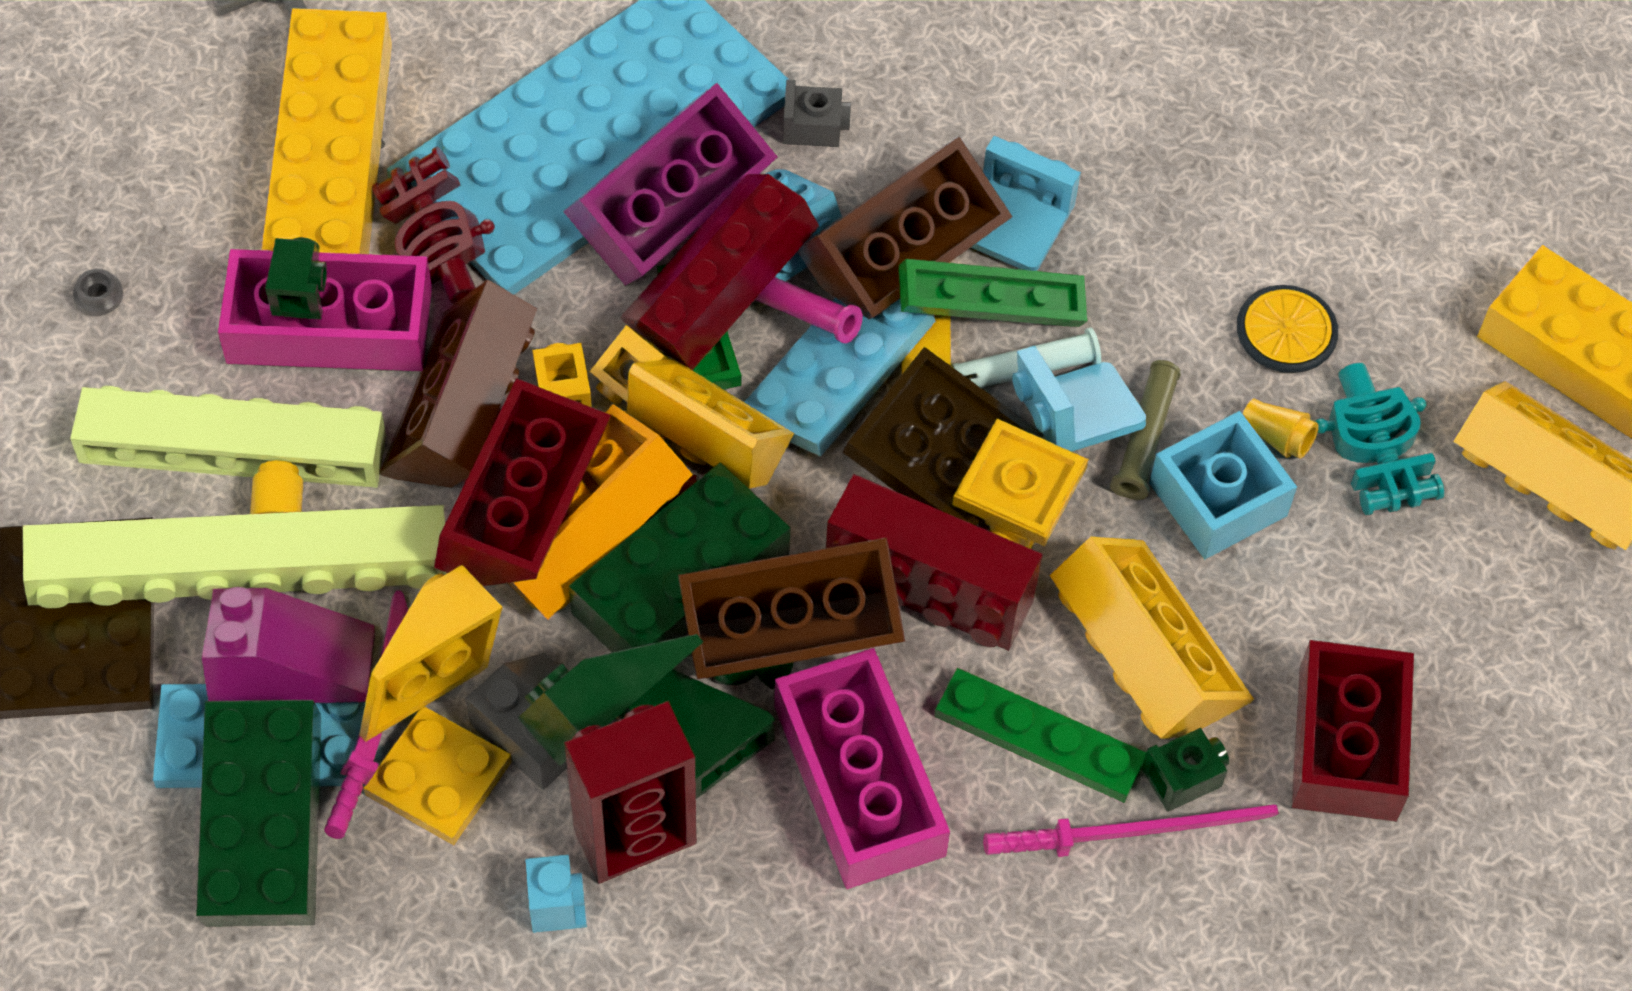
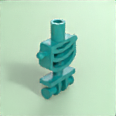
(1363, 434)

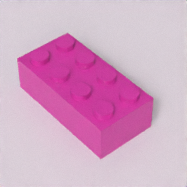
(370, 316)
(861, 768)

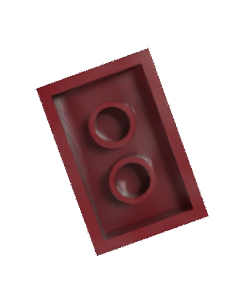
(1353, 730)

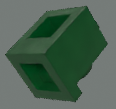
(296, 279)
(1181, 782)

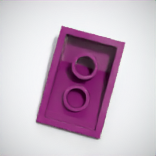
(283, 649)

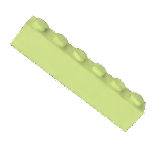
(227, 435)

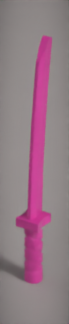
(359, 765)
(1063, 837)

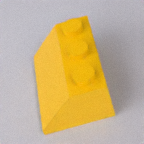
(706, 420)

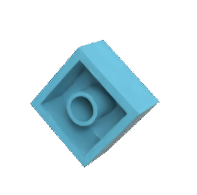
(1222, 484)

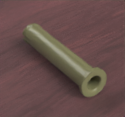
(1142, 444)

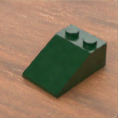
(597, 690)

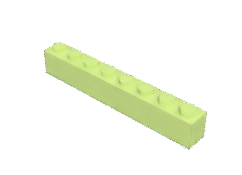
(207, 553)

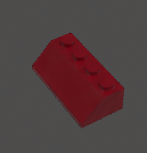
(722, 268)
(520, 486)

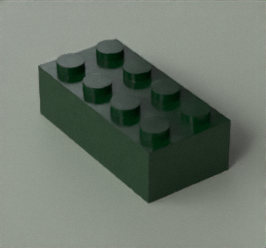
(635, 589)
(259, 813)

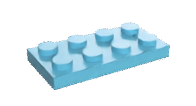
(828, 382)
(182, 732)

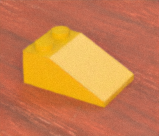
(433, 651)

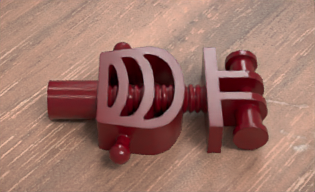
(444, 243)

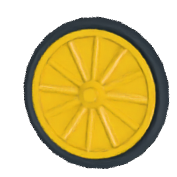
(1287, 328)

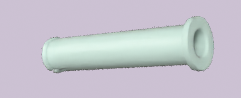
(1057, 355)

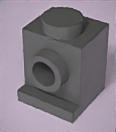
(814, 115)

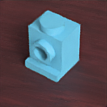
(554, 894)

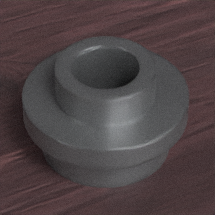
(92, 282)

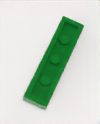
(992, 293)
(1040, 735)

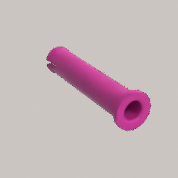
(813, 309)

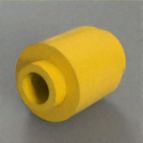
(276, 488)

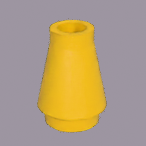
(1283, 428)

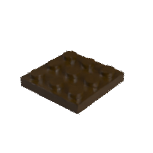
(929, 433)

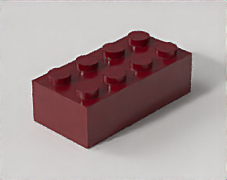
(942, 563)
(632, 790)

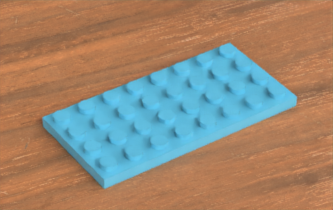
(580, 117)

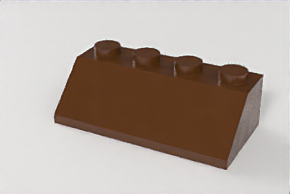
(921, 215)
(460, 387)
(792, 608)

